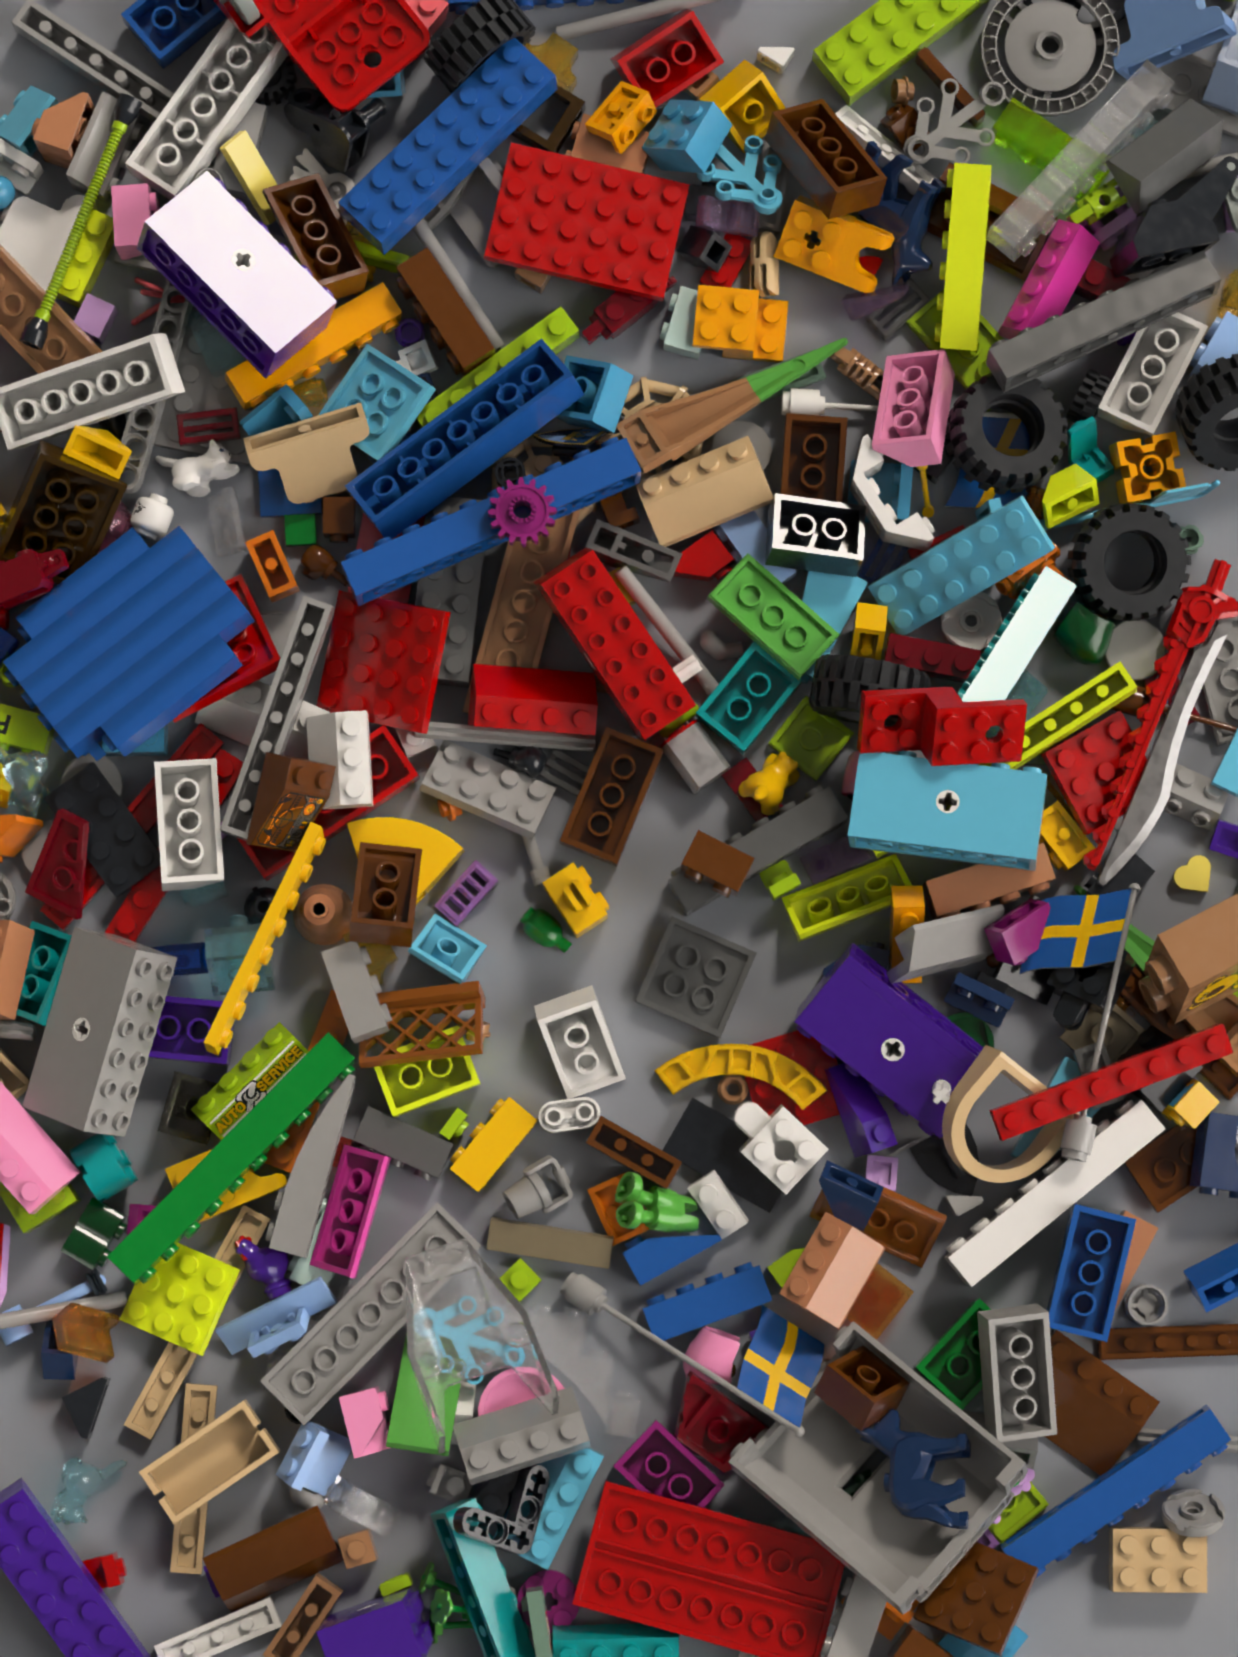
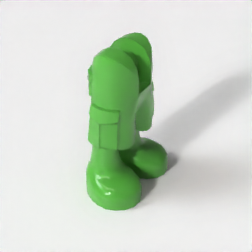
(664, 1207)

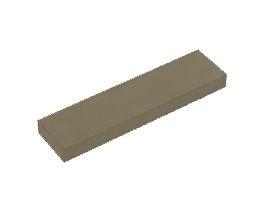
(550, 1242)

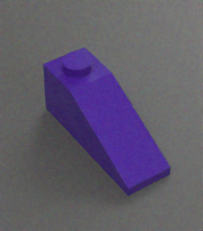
(861, 1112)

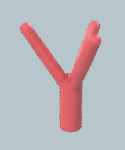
(155, 291)

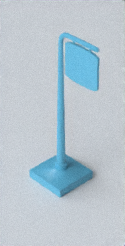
(1164, 498)

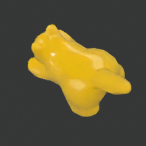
(769, 783)

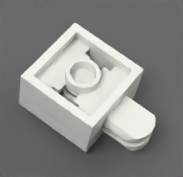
(778, 1144)

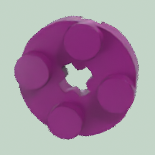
(561, 1589)

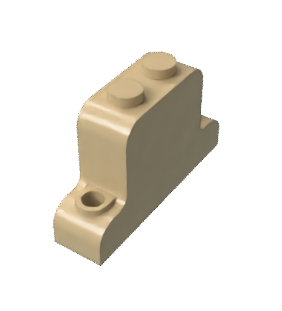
(311, 453)

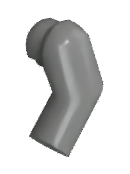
(305, 1498)

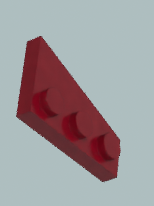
(62, 865)

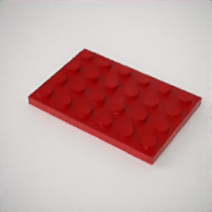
(586, 222)

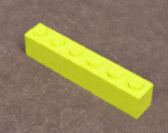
(965, 256)

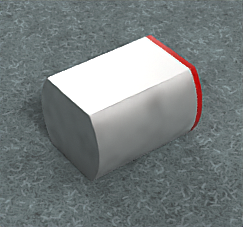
(695, 756)

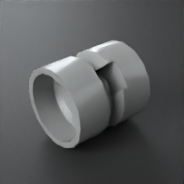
(1145, 1304)

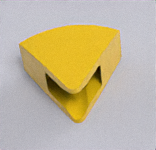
(438, 849)

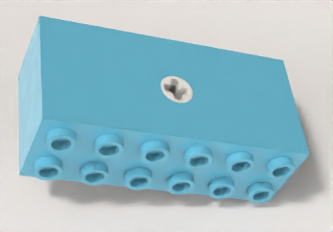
(991, 816)

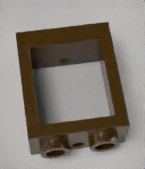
(561, 130)

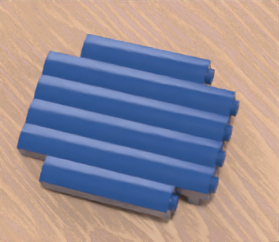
(127, 643)

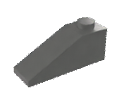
(642, 556)

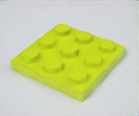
(182, 1299)

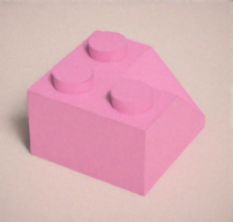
(130, 209)
(366, 1420)

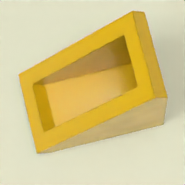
(98, 449)

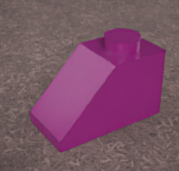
(1018, 932)

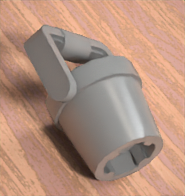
(530, 1192)

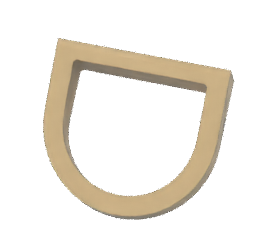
(967, 1091)

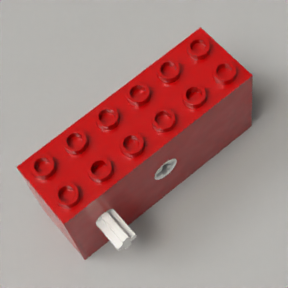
(617, 644)

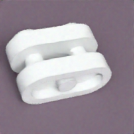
(569, 1114)

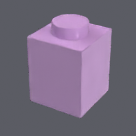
(96, 317)

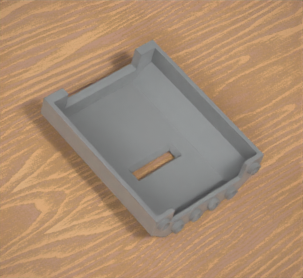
(866, 1532)

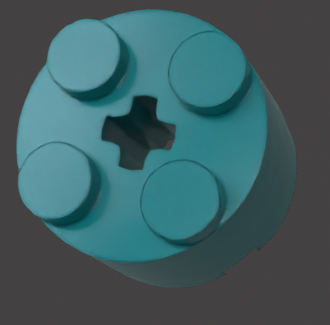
(103, 1165)

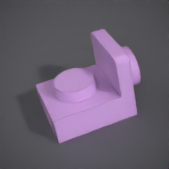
(882, 1170)

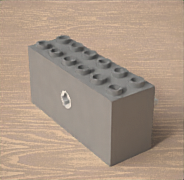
(99, 1032)

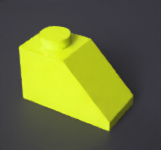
(1068, 495)

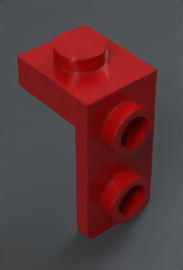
(107, 1569)

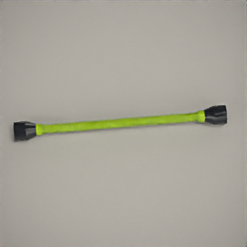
(36, 329)

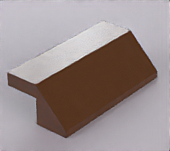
(273, 1559)

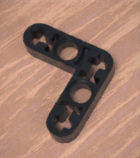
(514, 1523)

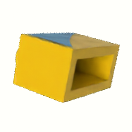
(1190, 1105)

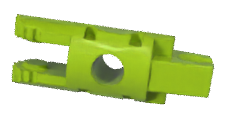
(1091, 208)

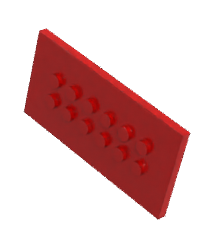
(708, 1575)

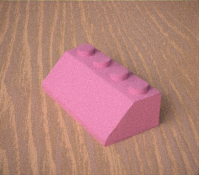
(914, 407)
(29, 1159)

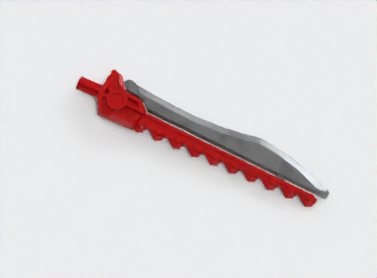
(1188, 627)

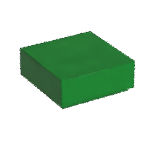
(300, 530)

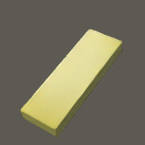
(250, 172)

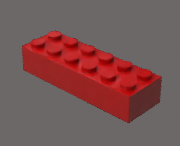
(390, 776)

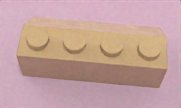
(705, 492)

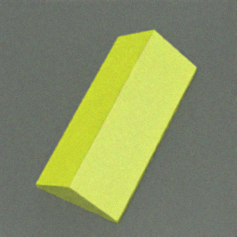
(844, 897)

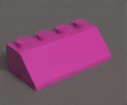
(1051, 278)

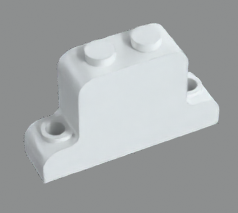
(38, 234)

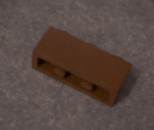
(633, 1152)

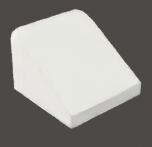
(775, 57)
(962, 1204)

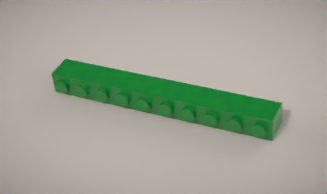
(231, 1159)

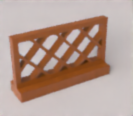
(421, 1004)

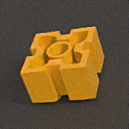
(1157, 453)

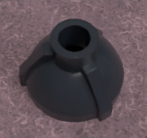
(252, 903)

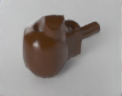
(319, 562)

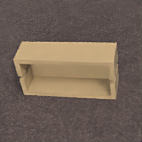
(209, 1461)

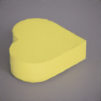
(1193, 875)

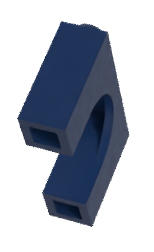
(1214, 1155)

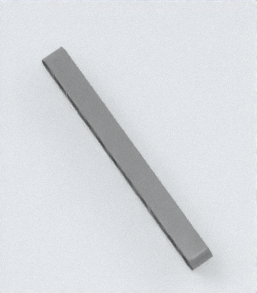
(147, 434)

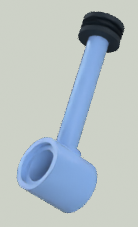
(94, 1283)

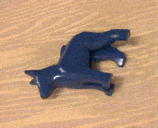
(903, 218)
(911, 1469)

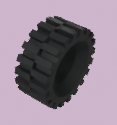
(475, 38)

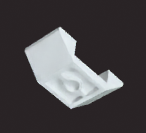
(911, 532)

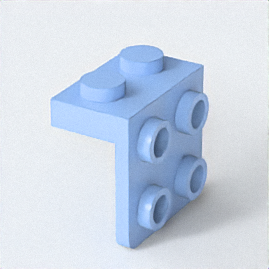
(314, 1458)

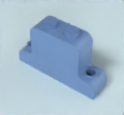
(1169, 31)

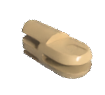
(763, 265)

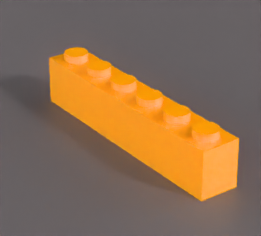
(348, 328)

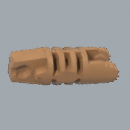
(859, 370)

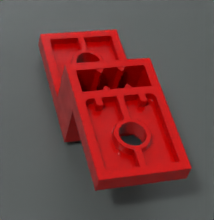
(941, 726)

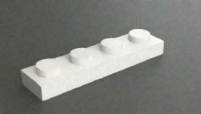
(865, 132)
(223, 1632)

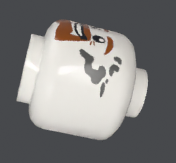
(151, 516)

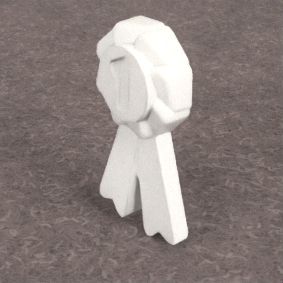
(336, 184)

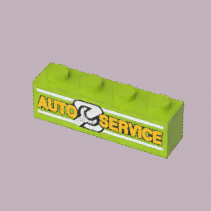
(249, 1081)

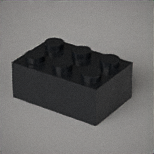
(815, 535)

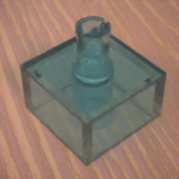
(226, 951)

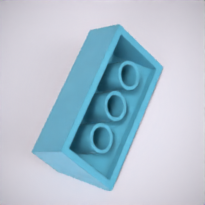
(567, 1486)

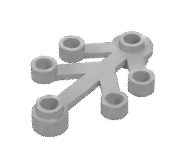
(949, 125)

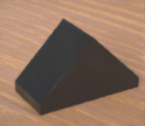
(86, 1404)

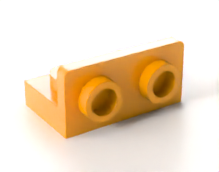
(622, 115)

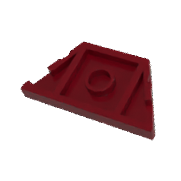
(713, 1422)

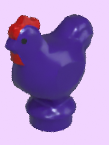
(265, 1266)

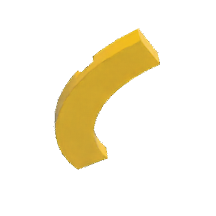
(744, 1061)

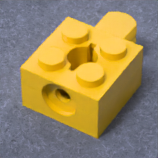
(575, 899)

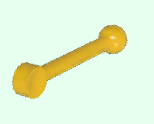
(927, 510)

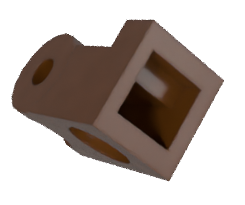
(617, 512)

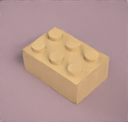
(1156, 1561)

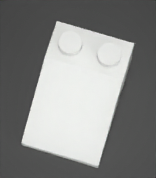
(579, 1042)

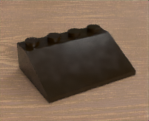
(61, 508)

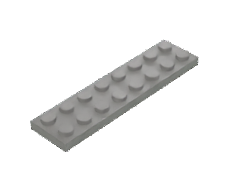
(357, 1323)

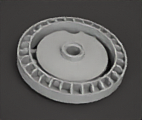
(1050, 71)

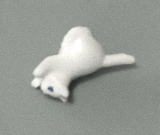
(195, 473)

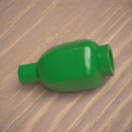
(544, 929)

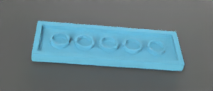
(961, 566)

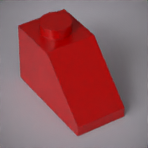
(705, 560)

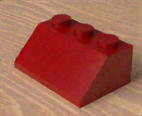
(669, 58)

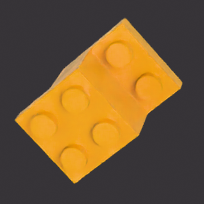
(740, 323)

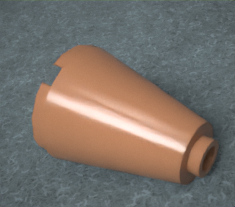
(329, 926)

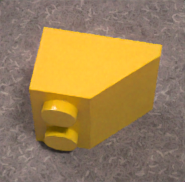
(746, 101)

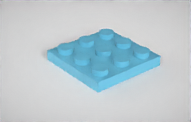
(389, 398)

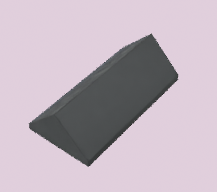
(1166, 153)

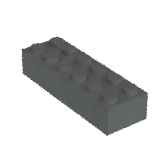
(458, 592)
(769, 842)

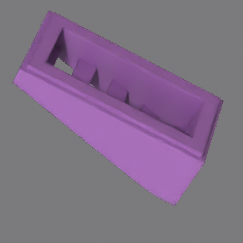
(458, 885)

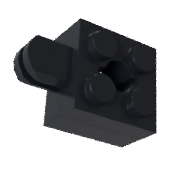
(1085, 990)

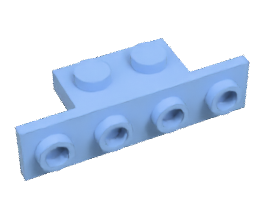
(277, 1320)

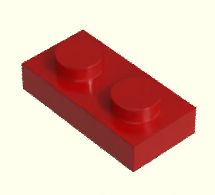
(732, 265)

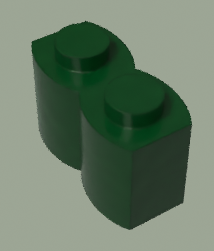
(94, 1233)

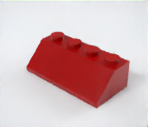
(533, 699)

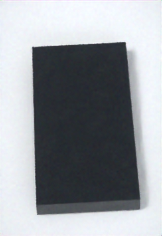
(712, 1142)

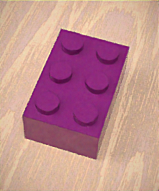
(667, 1468)

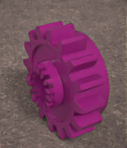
(522, 495)

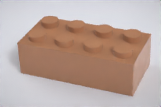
(982, 884)

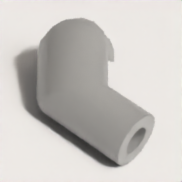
(717, 648)

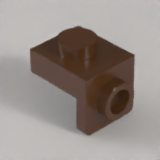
(902, 123)

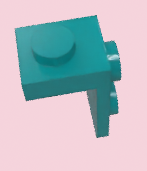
(1084, 449)

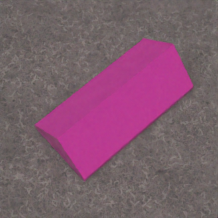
(350, 1211)

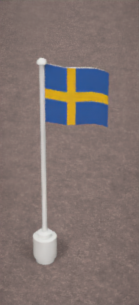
(1002, 431)

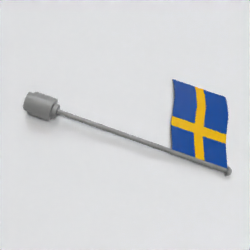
(1085, 934)
(773, 1372)

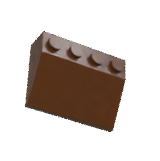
(1094, 1406)

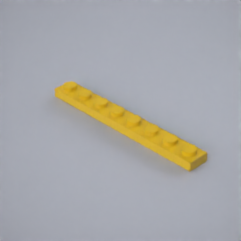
(260, 948)

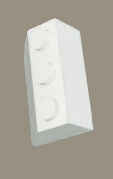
(344, 742)

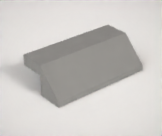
(944, 943)

